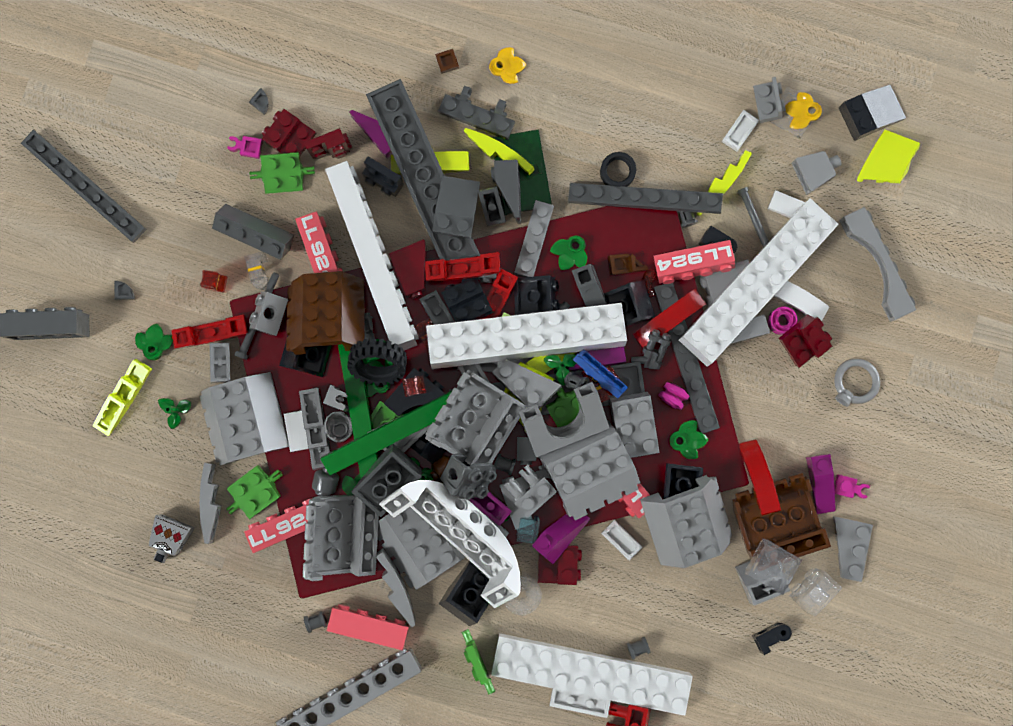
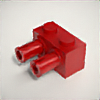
(633, 714)

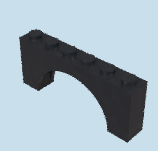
(399, 403)

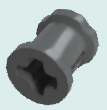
(688, 219)
(577, 381)
(504, 464)
(315, 621)
(638, 648)

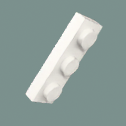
(579, 703)

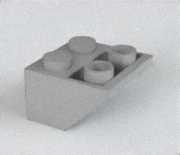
(755, 591)

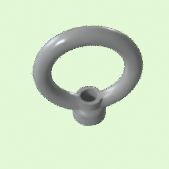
(846, 397)

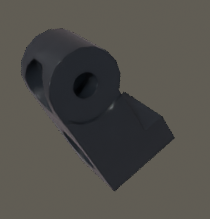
(714, 235)
(771, 636)

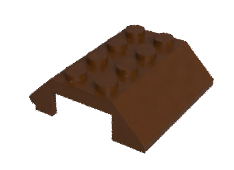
(325, 311)
(792, 528)

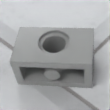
(276, 306)

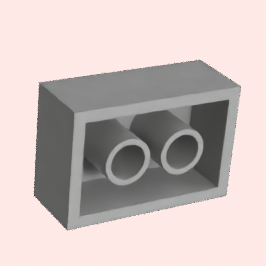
(635, 423)

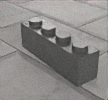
(253, 231)

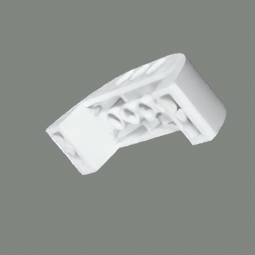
(466, 530)

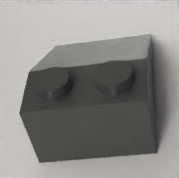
(507, 178)
(456, 207)
(386, 476)

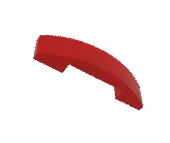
(463, 268)
(500, 292)
(671, 316)
(209, 332)
(760, 477)

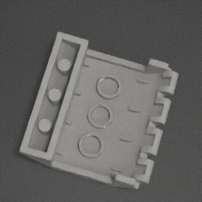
(244, 418)
(475, 420)
(591, 472)
(688, 525)
(339, 537)
(417, 547)

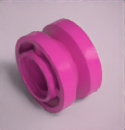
(774, 324)
(673, 395)

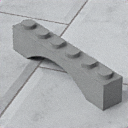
(896, 299)

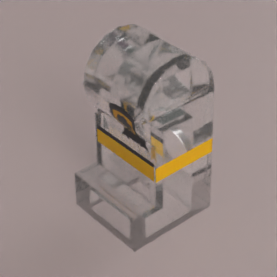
(256, 270)

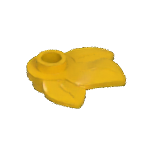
(510, 65)
(799, 111)

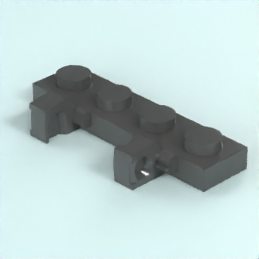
(463, 110)

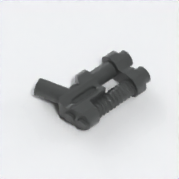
(653, 358)

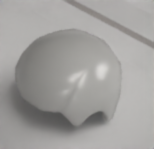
(338, 426)

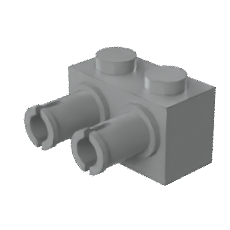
(533, 498)

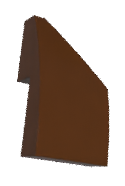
(625, 264)

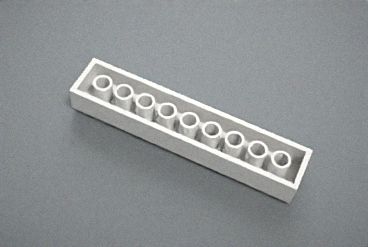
(371, 256)
(758, 282)
(526, 335)
(592, 674)

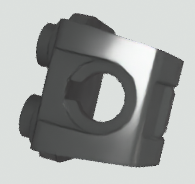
(471, 479)

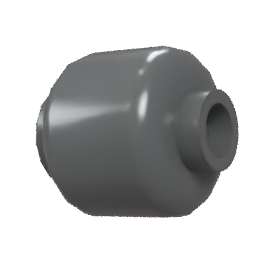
(324, 483)

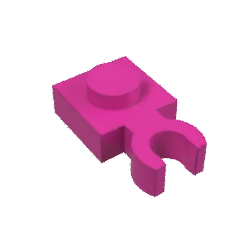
(248, 147)
(847, 487)

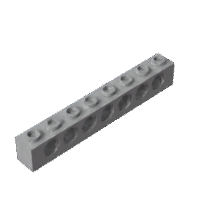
(324, 717)

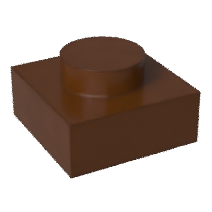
(447, 61)

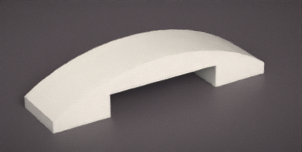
(802, 300)

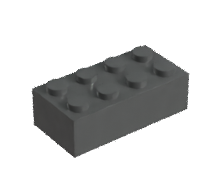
(44, 324)

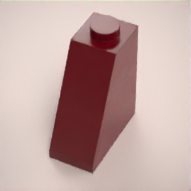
(410, 268)

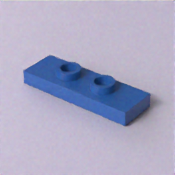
(600, 373)

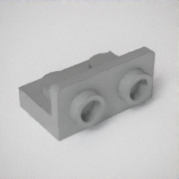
(768, 101)

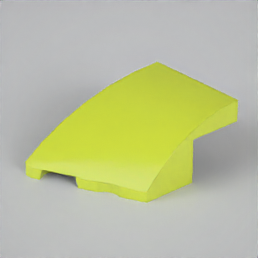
(889, 159)

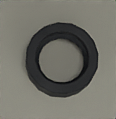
(618, 156)

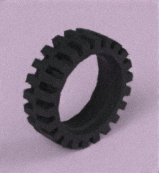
(380, 350)

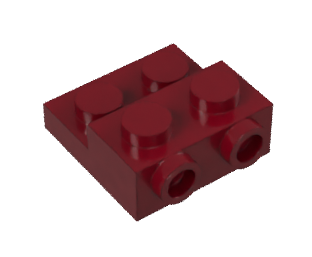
(287, 133)
(333, 142)
(806, 340)
(564, 569)

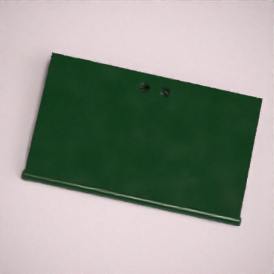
(535, 185)

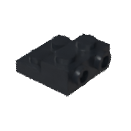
(379, 175)
(536, 294)
(467, 300)

